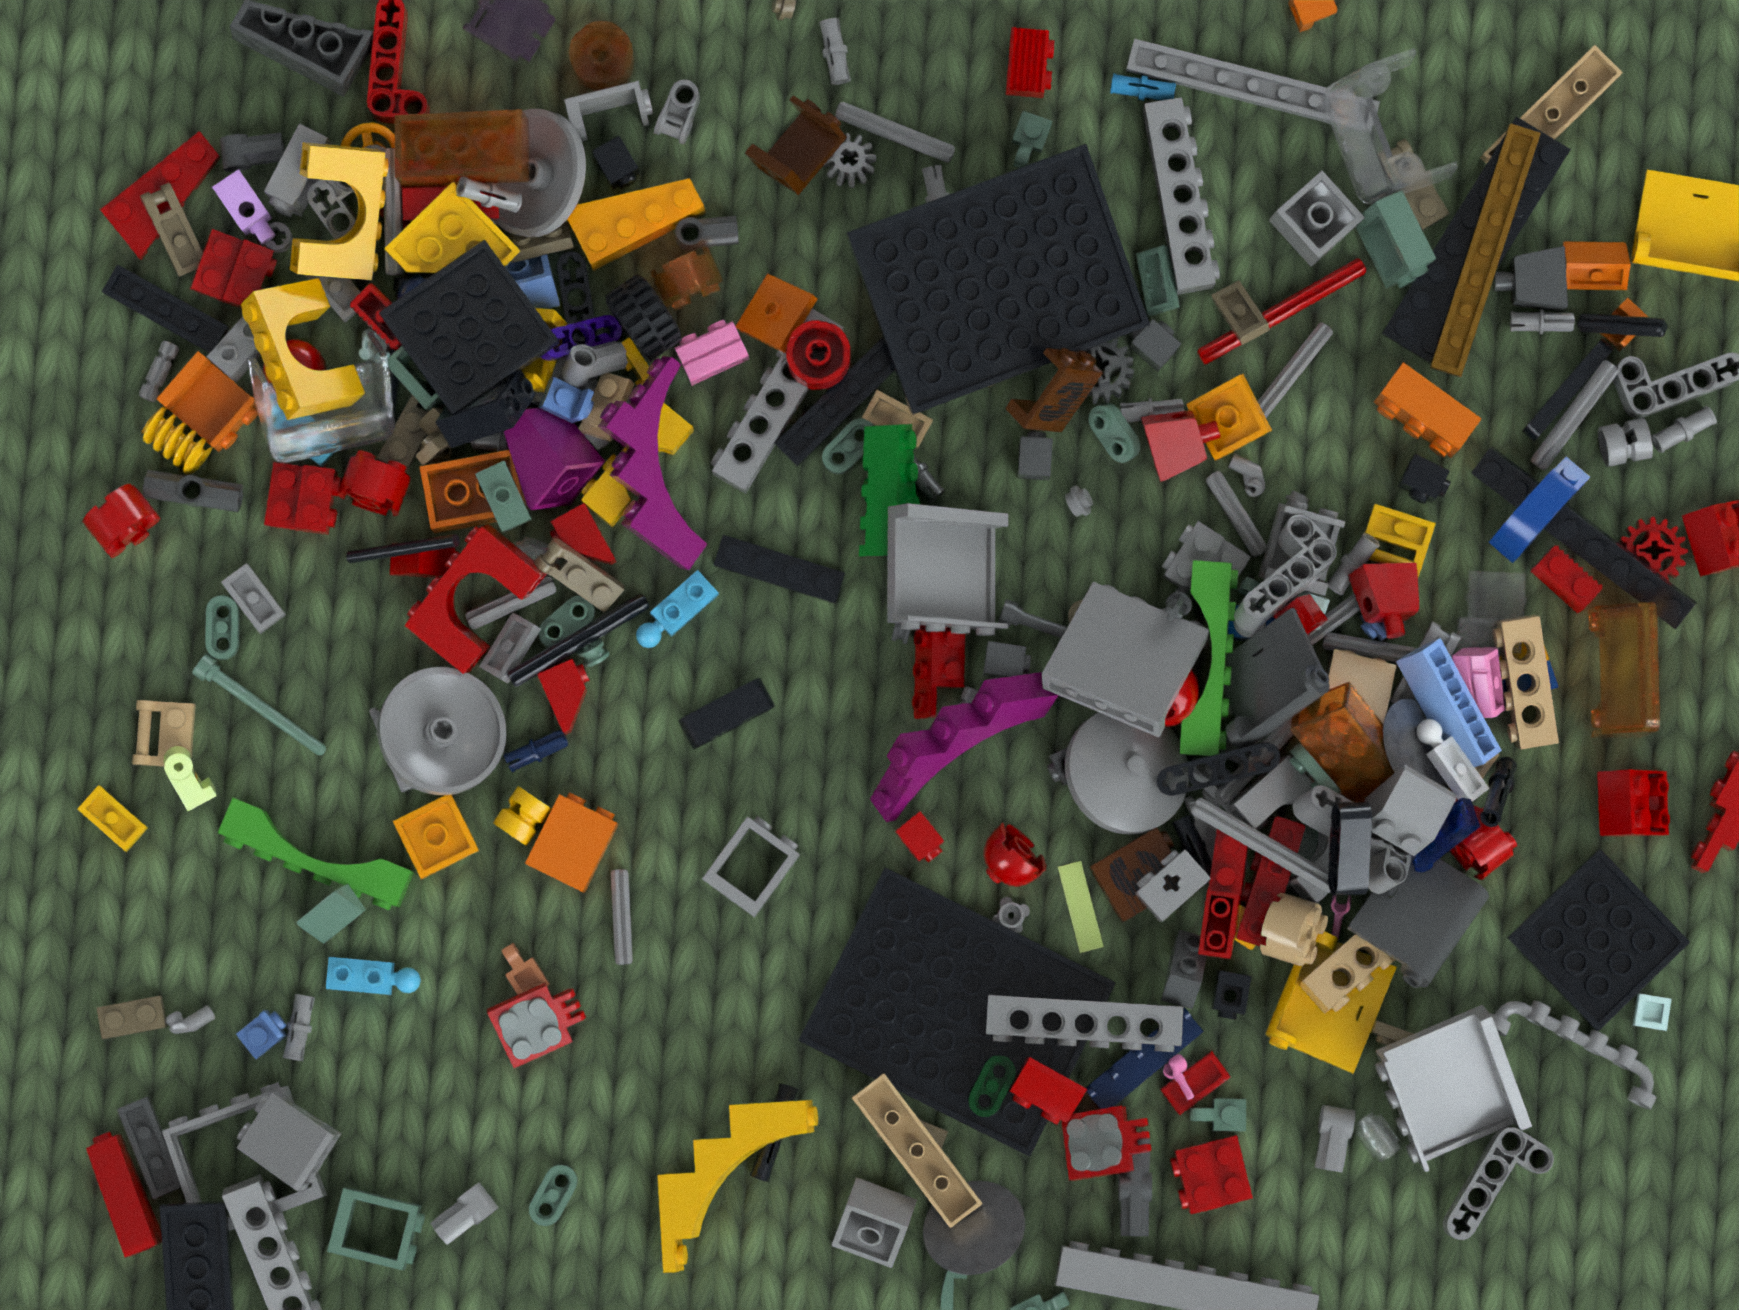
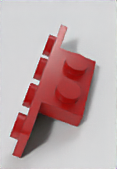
(937, 664)
(1267, 881)

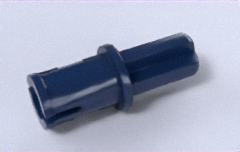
(536, 750)

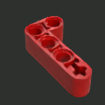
(392, 59)

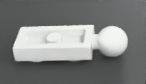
(1451, 761)

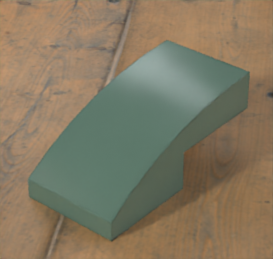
(946, 1297)

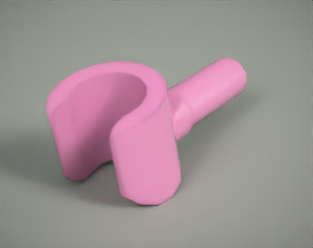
(1339, 911)
(1174, 1070)

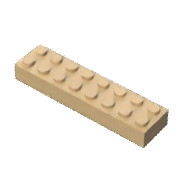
(1569, 96)
(917, 1150)

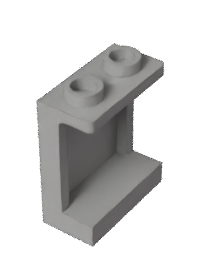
(1276, 556)

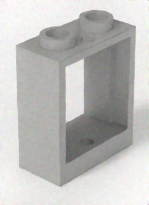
(287, 187)
(783, 844)

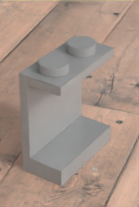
(605, 100)

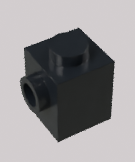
(1424, 480)

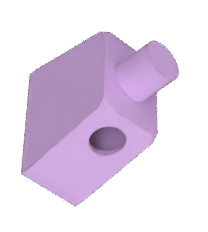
(237, 198)

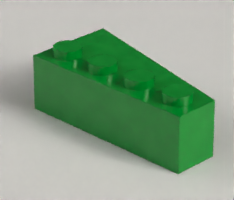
(890, 481)

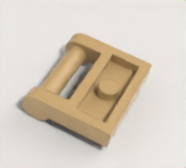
(175, 729)

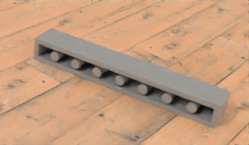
(1172, 1284)

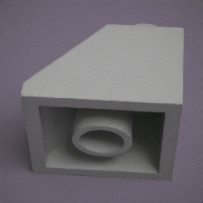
(1316, 218)
(1409, 809)
(874, 1222)

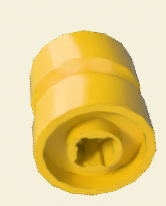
(522, 816)

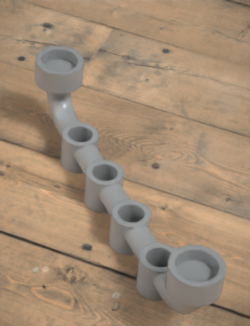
(1594, 1042)

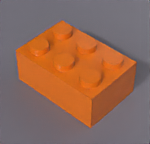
(1426, 411)
(454, 492)

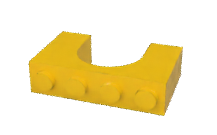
(354, 253)
(297, 388)

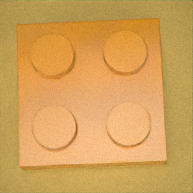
(1236, 415)
(436, 836)

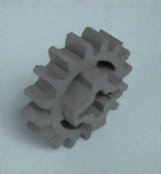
(1111, 367)

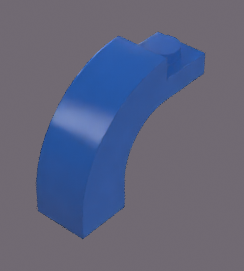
(1539, 509)

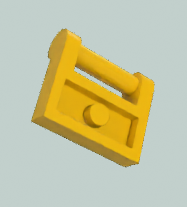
(1400, 530)

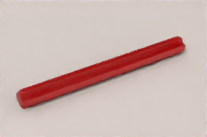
(1288, 307)

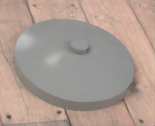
(555, 177)
(441, 731)
(1116, 771)

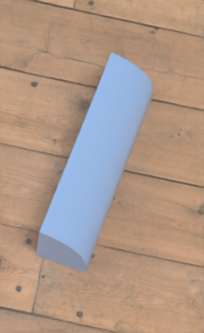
(1448, 700)

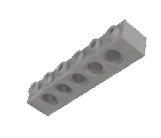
(1158, 117)
(742, 474)
(1168, 1019)
(256, 1193)

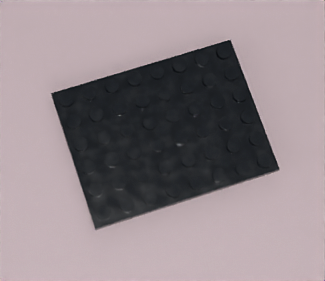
(996, 277)
(916, 1004)

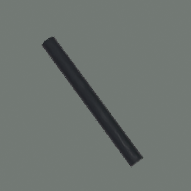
(403, 548)

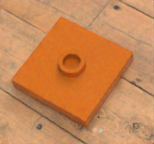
(775, 312)

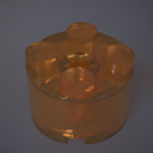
(589, 44)
(687, 277)

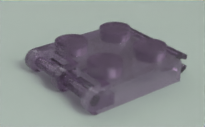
(511, 26)

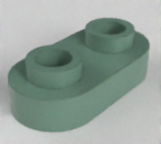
(1114, 431)
(846, 445)
(566, 621)
(221, 628)
(1304, 762)
(553, 1194)

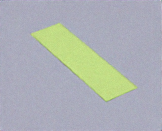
(1080, 906)

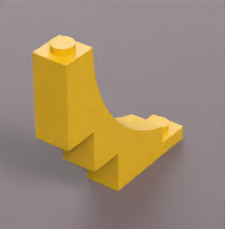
(688, 1194)

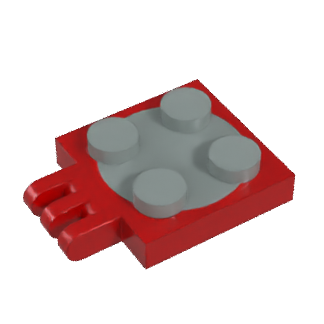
(534, 1022)
(1102, 1142)

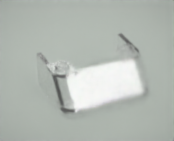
(1362, 139)
(331, 431)

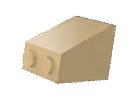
(1369, 677)

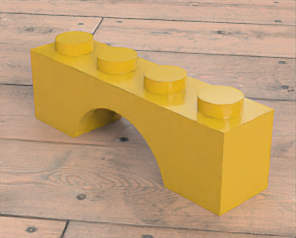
(610, 498)

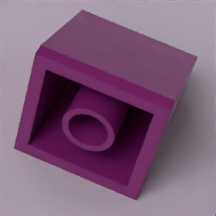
(551, 459)

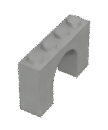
(1264, 797)

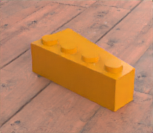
(630, 220)

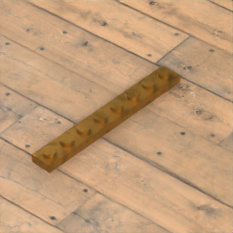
(1485, 250)

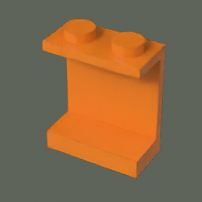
(209, 402)

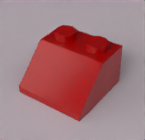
(1047, 1090)

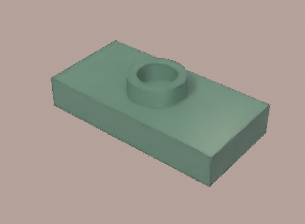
(1157, 280)
(503, 496)

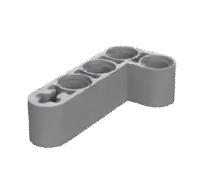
(1680, 380)
(1282, 581)
(1387, 862)
(1491, 1186)

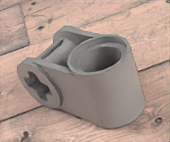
(678, 113)

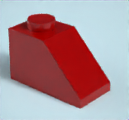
(581, 533)
(565, 691)

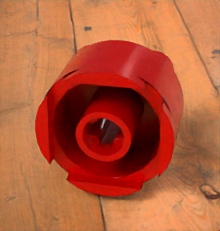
(823, 337)
(374, 483)
(121, 520)
(1484, 848)

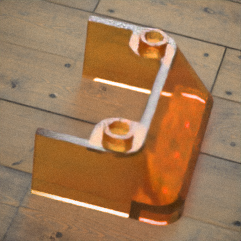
(1626, 670)

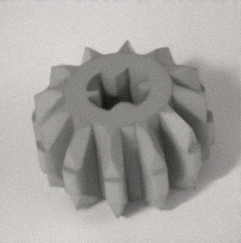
(846, 171)

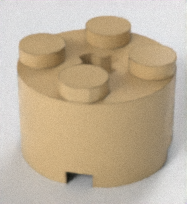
(1293, 929)

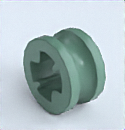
(593, 653)

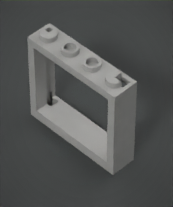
(212, 1115)

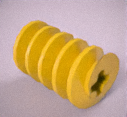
(175, 442)

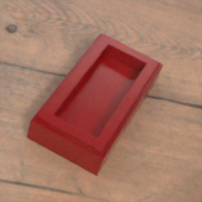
(1202, 1079)

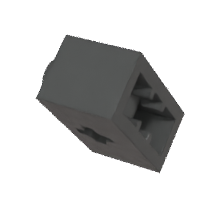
(1184, 971)

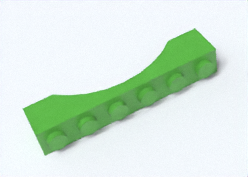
(1212, 590)
(254, 828)

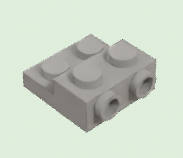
(1201, 545)

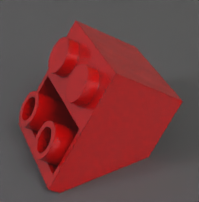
(1714, 537)
(1633, 803)

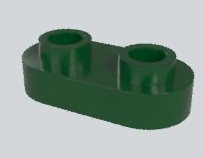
(994, 1087)

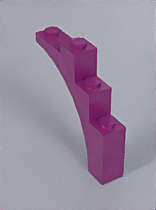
(638, 469)
(956, 729)

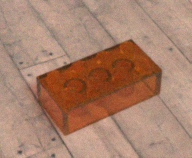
(455, 145)
(1345, 741)

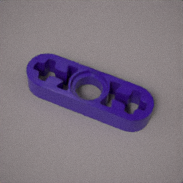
(587, 327)

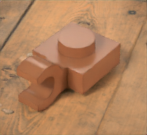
(524, 974)

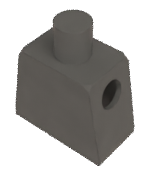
(1536, 280)

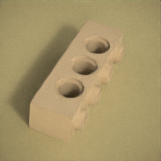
(1543, 728)
(1320, 985)

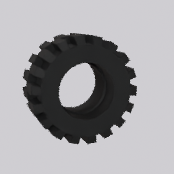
(643, 317)

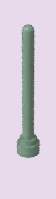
(209, 669)

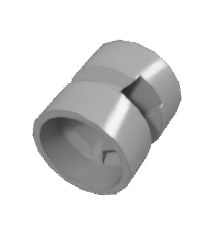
(1614, 440)

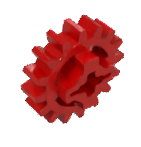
(1652, 537)

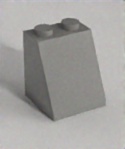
(287, 1140)

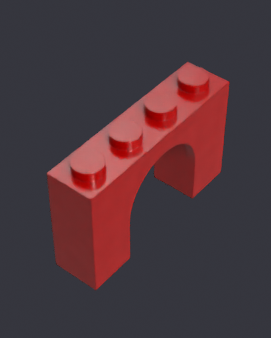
(436, 617)

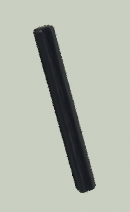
(578, 640)

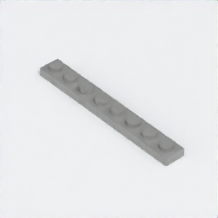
(1229, 80)

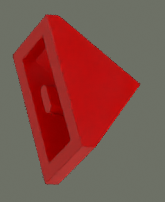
(421, 564)

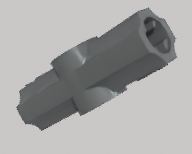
(173, 489)
(1135, 1195)

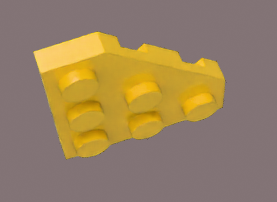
(446, 232)

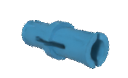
(1142, 87)

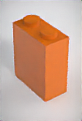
(572, 842)

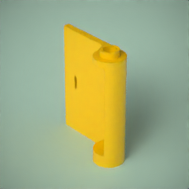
(1688, 225)
(1331, 1036)

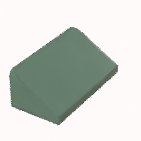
(332, 914)

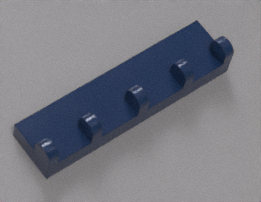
(1137, 1067)

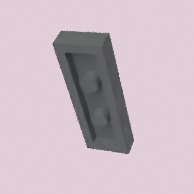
(149, 1146)

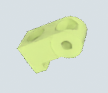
(185, 780)

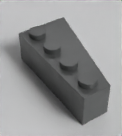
(314, 48)

